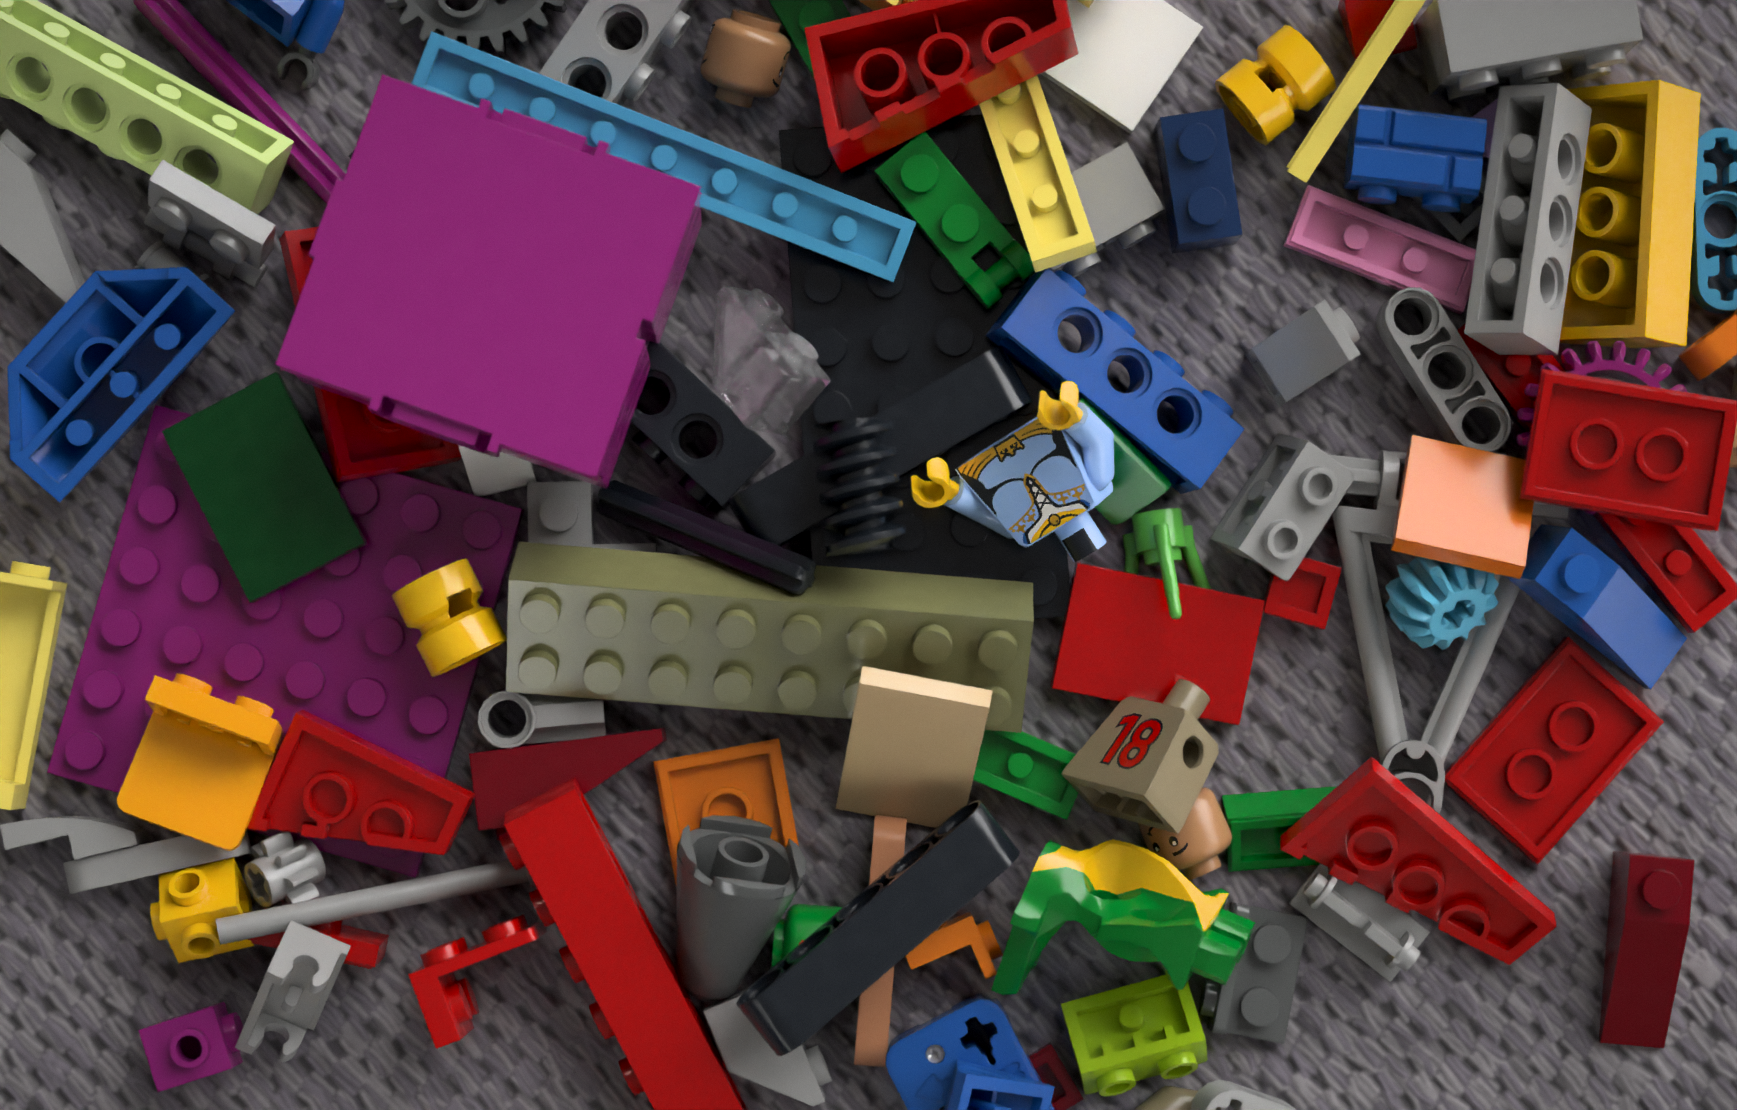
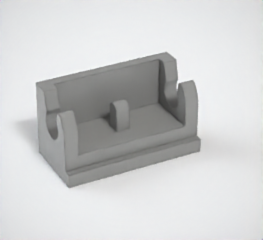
(294, 989)

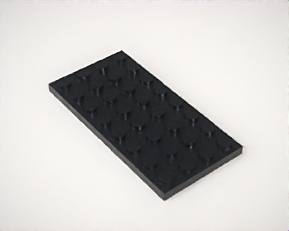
(898, 337)

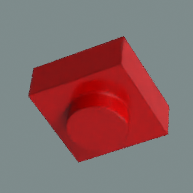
(1305, 596)

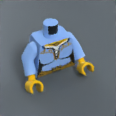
(1034, 477)

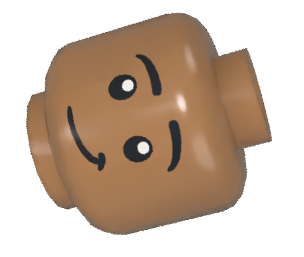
(745, 57)
(1199, 840)

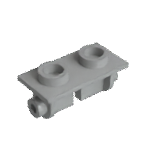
(1361, 922)

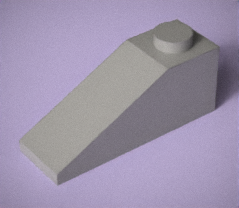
(31, 222)

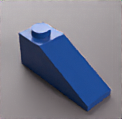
(1599, 602)

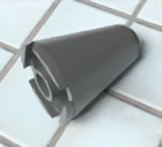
(729, 900)

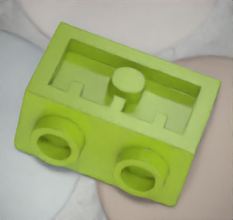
(1134, 1035)

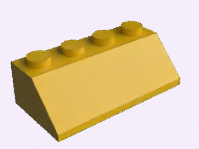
(1634, 217)

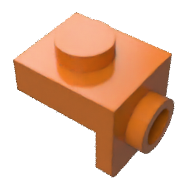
(955, 935)

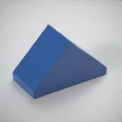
(989, 1089)

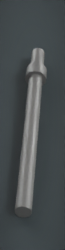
(371, 900)

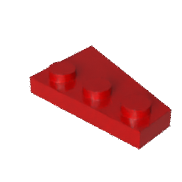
(356, 791)

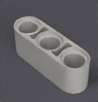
(1442, 339)

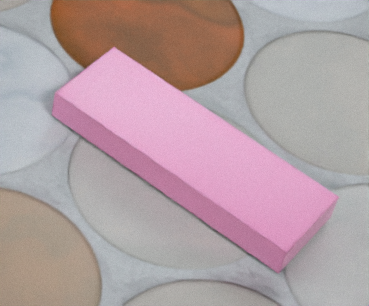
(1381, 248)

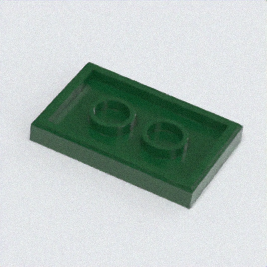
(264, 487)

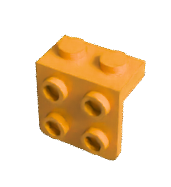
(200, 762)

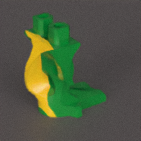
(1131, 907)

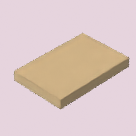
(912, 747)

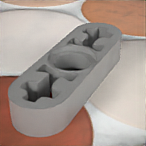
(144, 861)

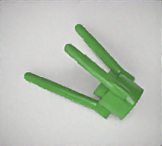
(1160, 538)

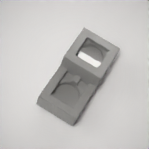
(86, 834)

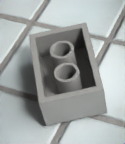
(1522, 42)

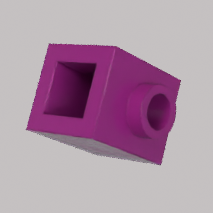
(192, 1045)

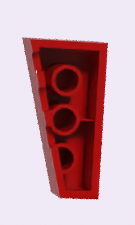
(924, 63)

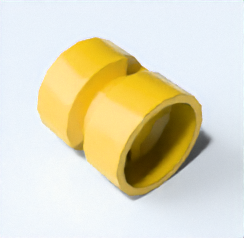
(1294, 72)
(449, 617)

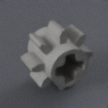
(284, 870)

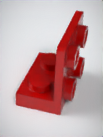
(452, 1003)

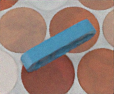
(1701, 267)

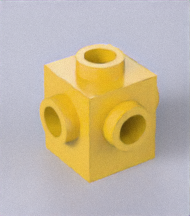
(192, 901)

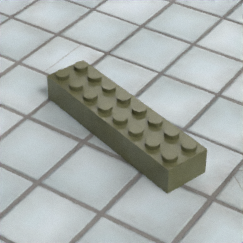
(724, 640)

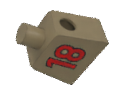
(1147, 759)

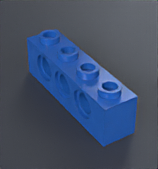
(1030, 336)

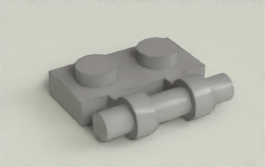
(209, 224)

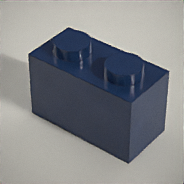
(1197, 180)

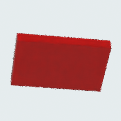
(1629, 450)
(1126, 644)
(1551, 750)

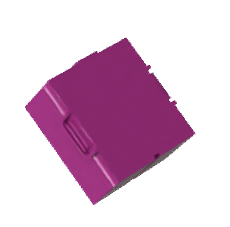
(492, 281)

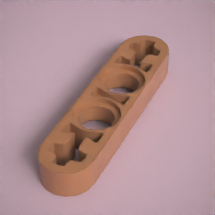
(876, 1000)

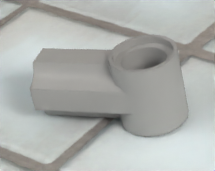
(547, 719)

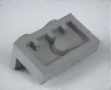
(1284, 505)

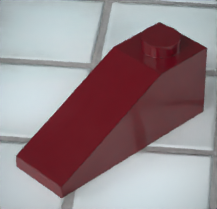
(521, 773)
(1644, 946)

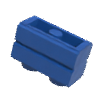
(1414, 157)

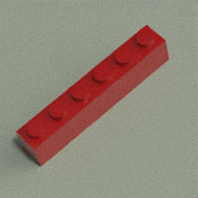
(616, 953)

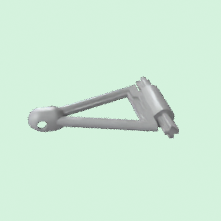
(1411, 761)

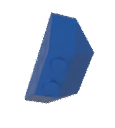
(104, 368)

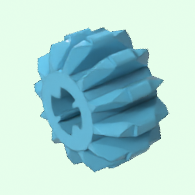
(1439, 601)

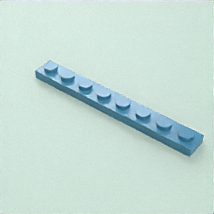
(729, 180)

